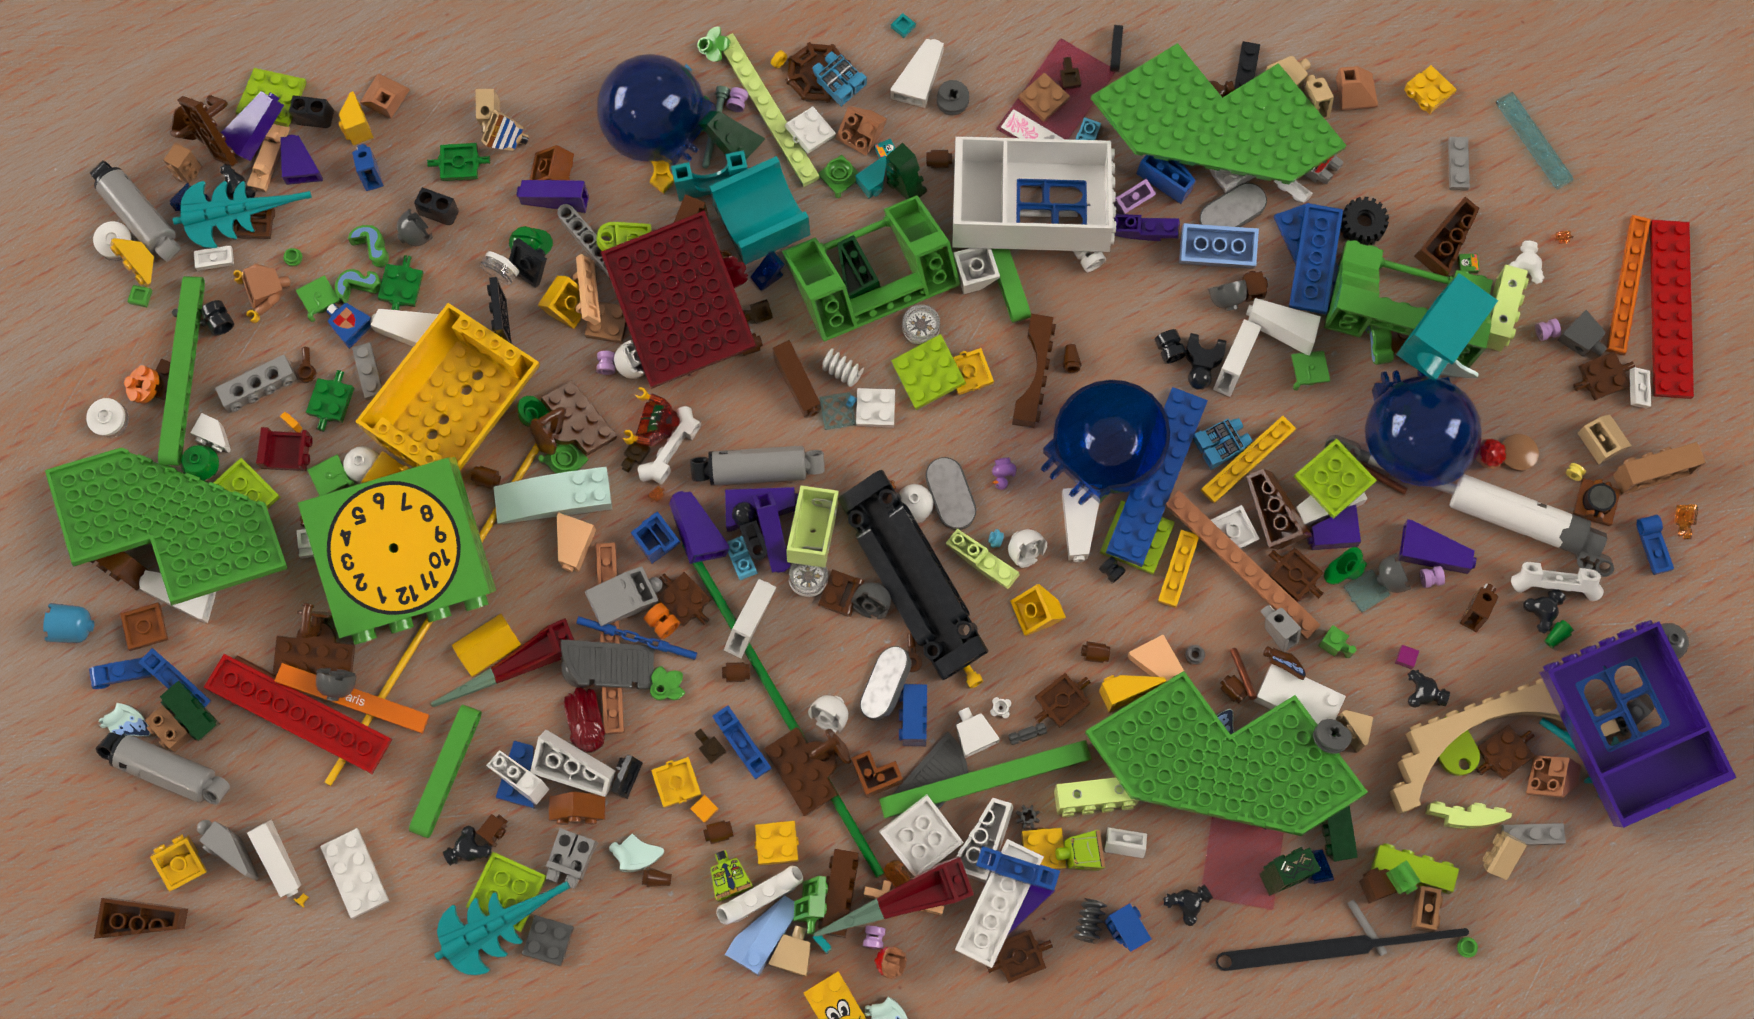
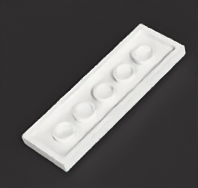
(995, 910)

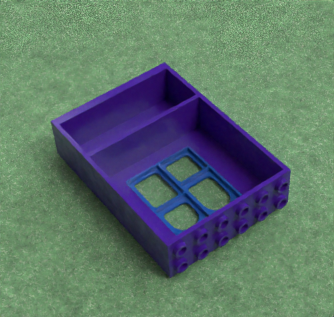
(1651, 766)

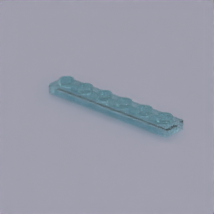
(1534, 140)

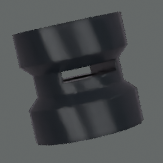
(1112, 569)

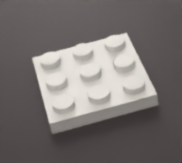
(921, 836)

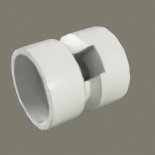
(1090, 259)

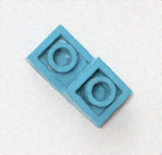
(1088, 130)
(741, 559)

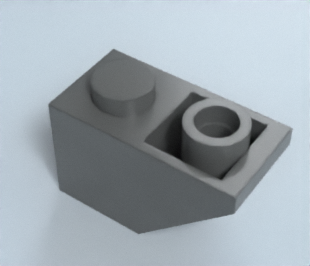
(1639, 709)

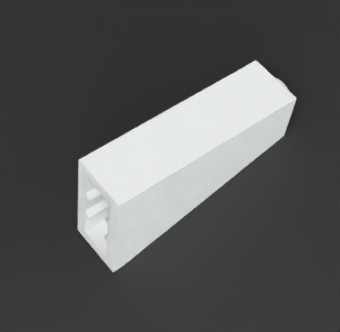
(919, 75)
(1285, 324)
(402, 325)
(1237, 358)
(1312, 512)
(1078, 524)
(199, 607)
(749, 618)
(275, 858)

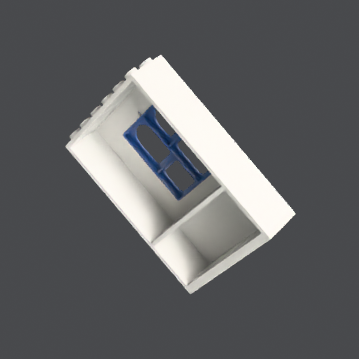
(989, 184)

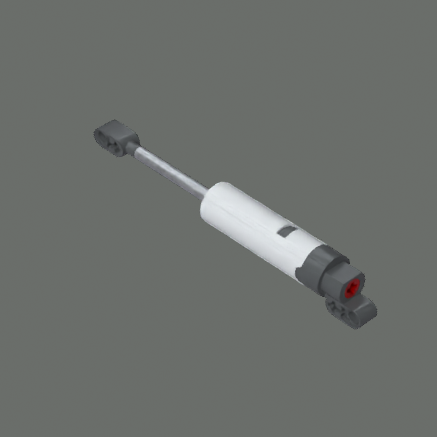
(1517, 514)

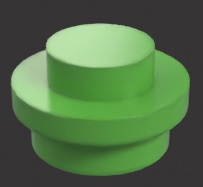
(292, 257)
(1467, 947)

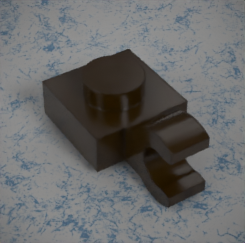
(1069, 76)
(759, 312)
(634, 453)
(711, 748)

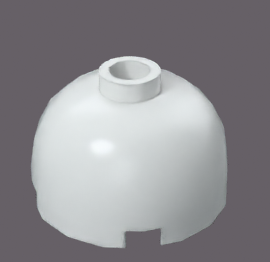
(628, 361)
(358, 462)
(918, 501)
(1026, 546)
(829, 712)

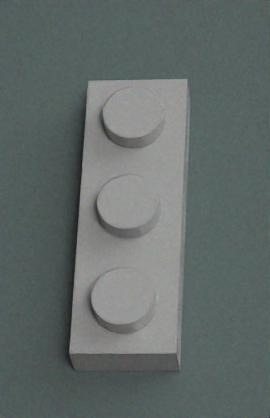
(1458, 163)
(367, 370)
(1537, 833)

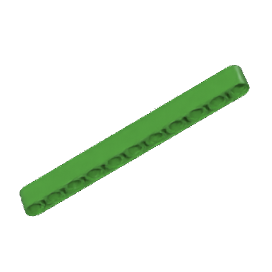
(181, 371)
(988, 777)

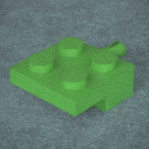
(812, 904)

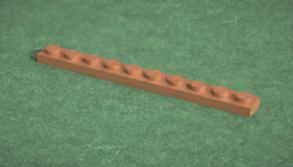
(1240, 562)
(611, 696)

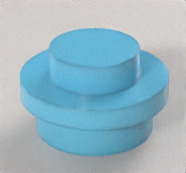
(996, 538)

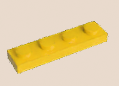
(1178, 568)

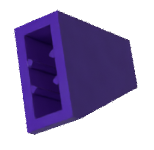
(296, 162)
(1337, 532)

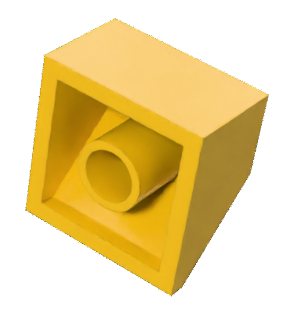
(353, 121)
(561, 301)

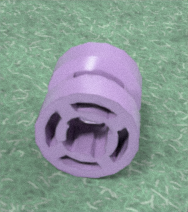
(737, 99)
(1549, 329)
(606, 363)
(1432, 577)
(874, 942)

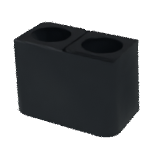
(313, 119)
(446, 216)

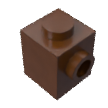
(1256, 285)

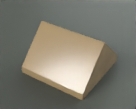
(1360, 728)

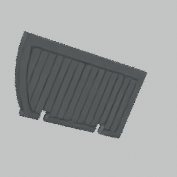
(609, 663)
(941, 763)

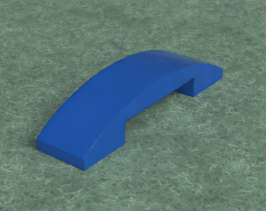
(169, 675)
(741, 742)
(1017, 869)

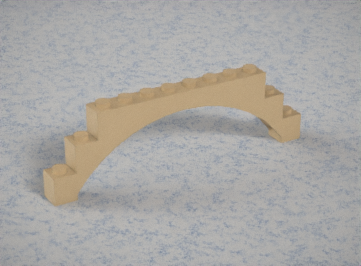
(1432, 739)

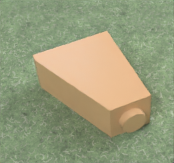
(573, 541)
(1156, 658)

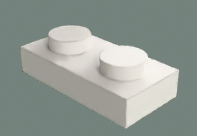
(1298, 191)
(213, 258)
(1640, 388)

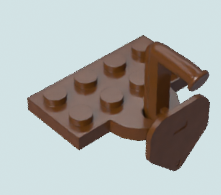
(195, 121)
(570, 421)
(313, 646)
(803, 767)

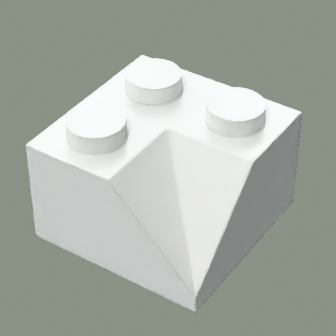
(975, 268)

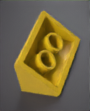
(486, 645)

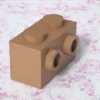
(182, 163)
(171, 733)
(1426, 909)

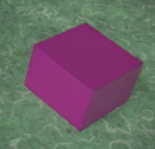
(1407, 657)

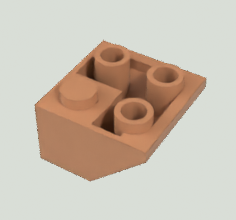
(1356, 88)
(384, 96)
(861, 129)
(1553, 776)

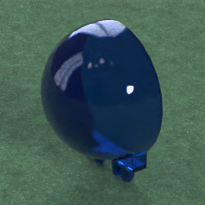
(652, 109)
(1422, 429)
(1108, 439)

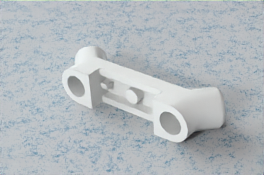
(659, 469)
(1533, 576)
(760, 896)

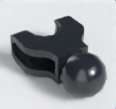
(1203, 361)
(745, 515)

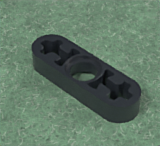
(1116, 48)

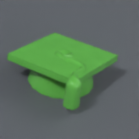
(839, 175)
(317, 296)
(1310, 369)
(565, 459)
(329, 476)

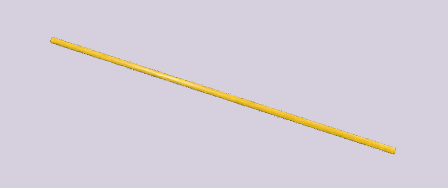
(426, 624)

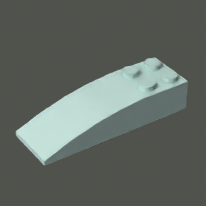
(547, 495)

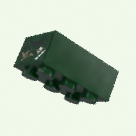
(1289, 870)

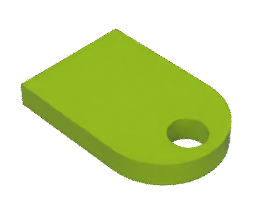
(619, 233)
(1460, 749)

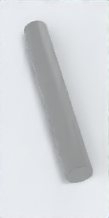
(1365, 925)

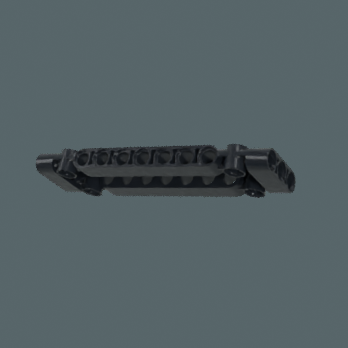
(912, 575)

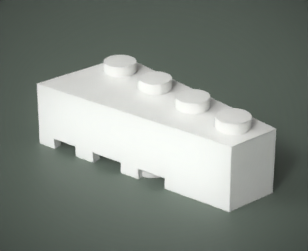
(571, 766)
(987, 833)

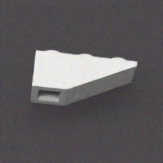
(518, 777)

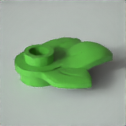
(715, 44)
(668, 682)

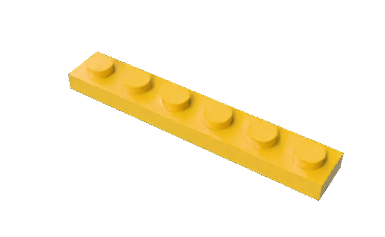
(1248, 459)

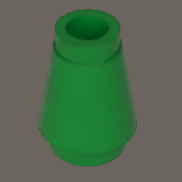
(1558, 634)

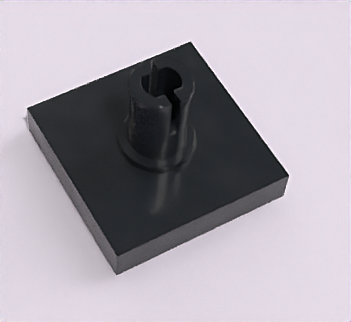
(528, 262)

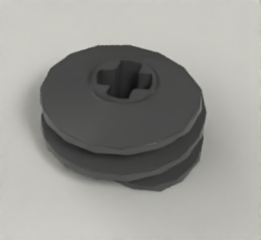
(950, 90)
(1332, 736)

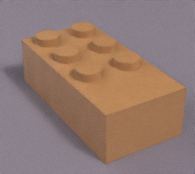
(1658, 468)

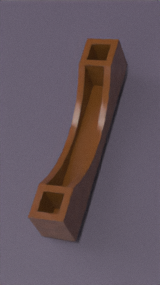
(1027, 405)

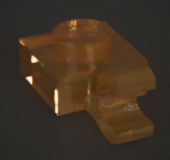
(1685, 517)

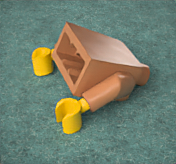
(262, 287)

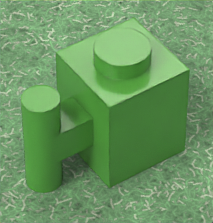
(1335, 641)
(1403, 878)

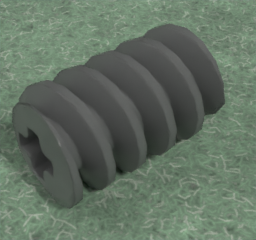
(1090, 920)

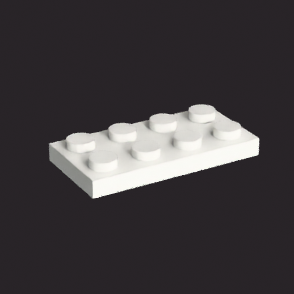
(354, 873)

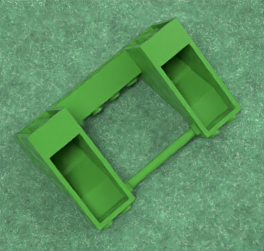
(826, 294)
(1357, 301)

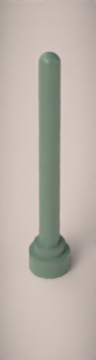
(722, 94)

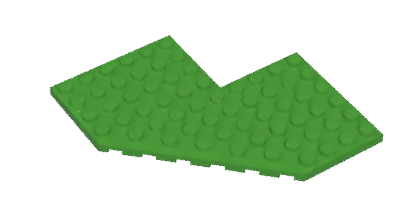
(1255, 130)
(196, 528)
(1265, 775)

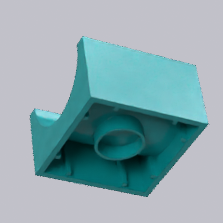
(759, 211)
(1447, 327)

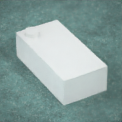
(1317, 699)

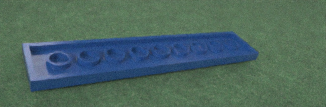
(1147, 503)

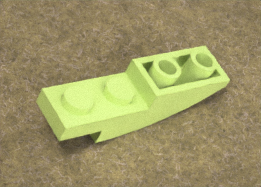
(981, 559)
(1475, 817)

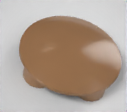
(1520, 452)

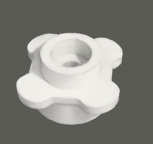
(1000, 702)

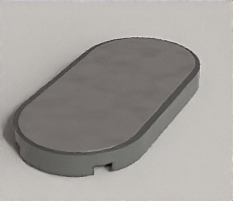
(1235, 206)
(950, 493)
(885, 683)

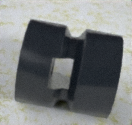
(217, 317)
(1171, 348)

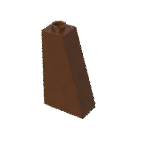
(796, 379)

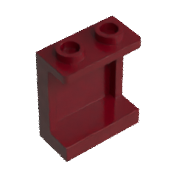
(284, 450)

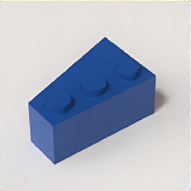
(1167, 176)
(913, 715)
(1127, 927)

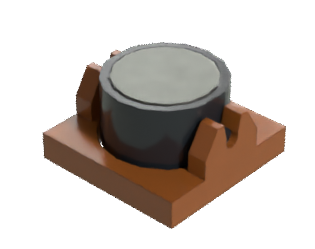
(1598, 500)

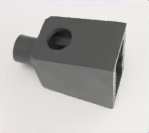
(1584, 335)

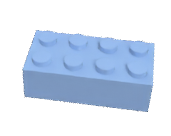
(1218, 246)

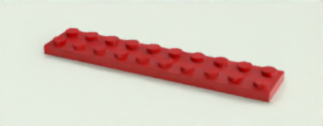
(1671, 309)
(298, 714)

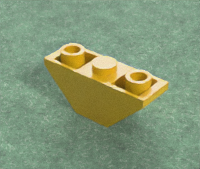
(135, 258)

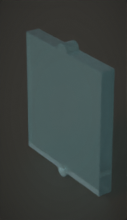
(1366, 591)

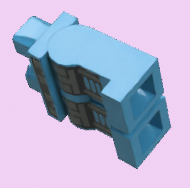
(839, 78)
(1221, 442)

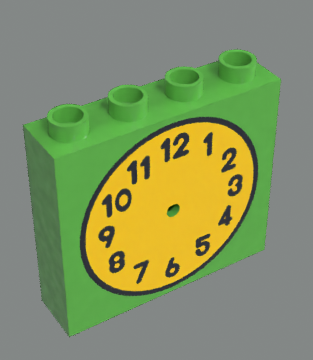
(398, 549)

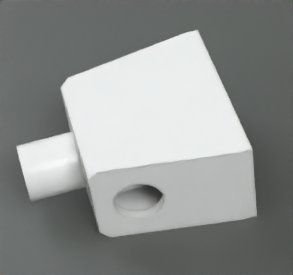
(975, 733)

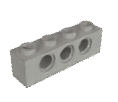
(245, 382)

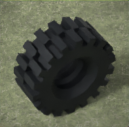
(1360, 233)

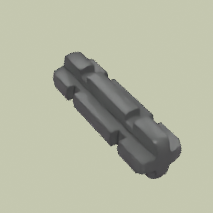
(1027, 733)

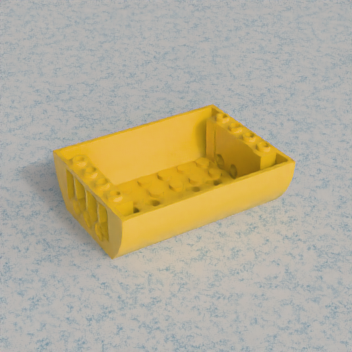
(431, 387)

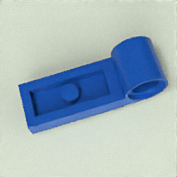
(1654, 544)
(117, 672)

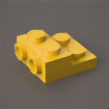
(1429, 89)
(178, 862)

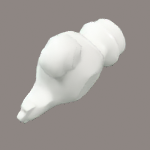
(1530, 261)

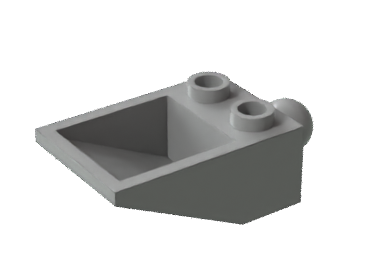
(623, 596)
(226, 844)

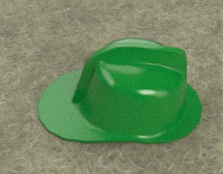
(533, 237)
(529, 409)
(1347, 566)

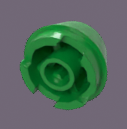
(200, 462)

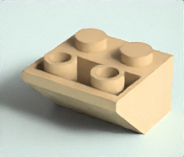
(1603, 438)
(1503, 855)

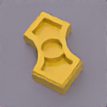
(661, 178)

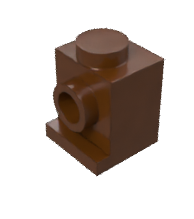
(493, 829)

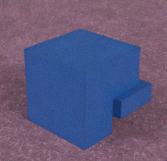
(655, 537)

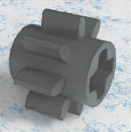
(1022, 818)

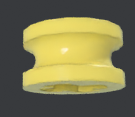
(1575, 472)

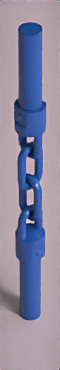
(662, 645)

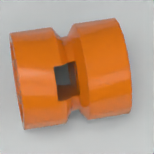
(656, 616)

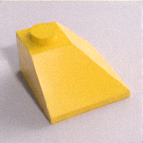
(1037, 609)

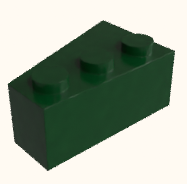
(730, 134)
(903, 172)
(856, 269)
(189, 711)
(1340, 836)

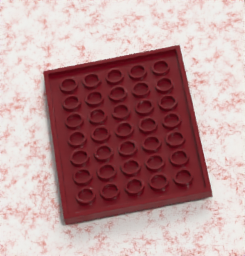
(678, 299)

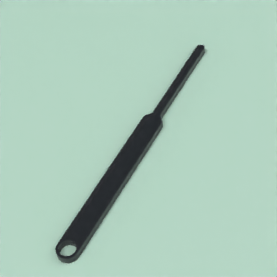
(1324, 949)

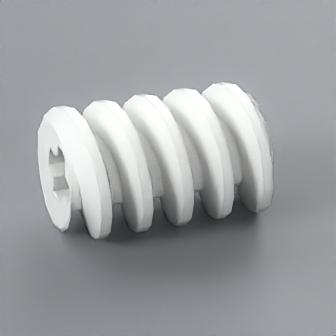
(841, 368)

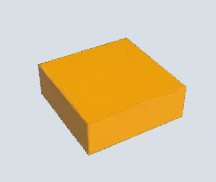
(291, 422)
(704, 808)

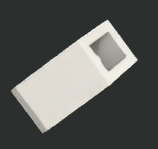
(211, 432)

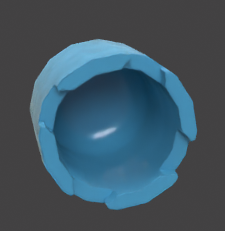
(67, 623)

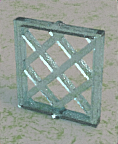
(835, 398)

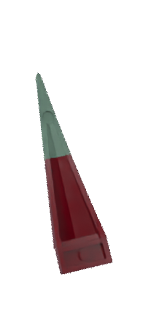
(534, 654)
(935, 887)

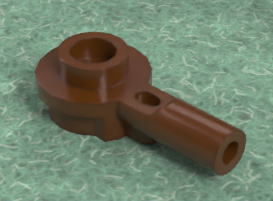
(306, 372)
(915, 659)

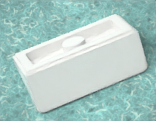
(1125, 842)

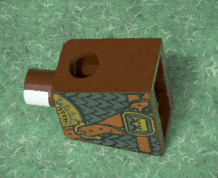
(1479, 608)

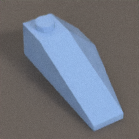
(759, 940)

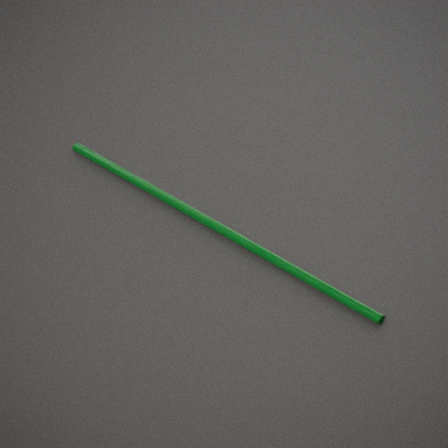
(786, 715)

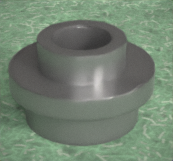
(1199, 650)

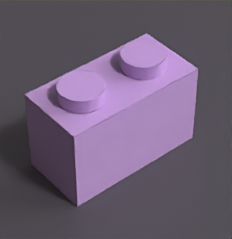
(1134, 197)

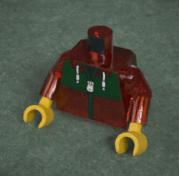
(656, 421)

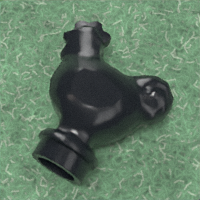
(233, 180)
(1545, 608)
(1426, 691)
(466, 848)
(1189, 902)

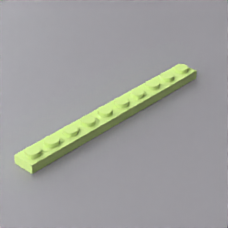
(769, 112)

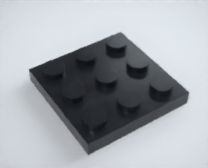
(499, 309)

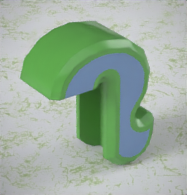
(375, 241)
(354, 279)
(1380, 345)

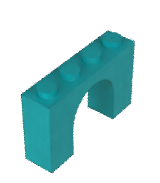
(698, 185)

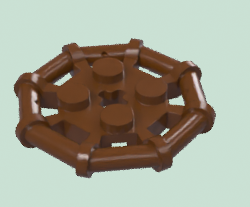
(806, 72)

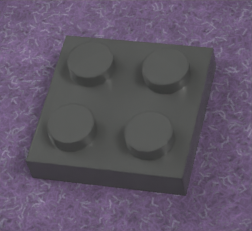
(548, 940)

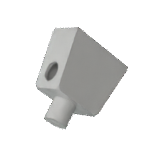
(1281, 627)

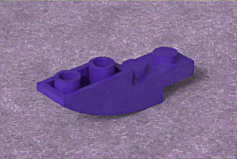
(1146, 228)

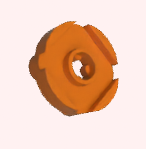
(143, 377)

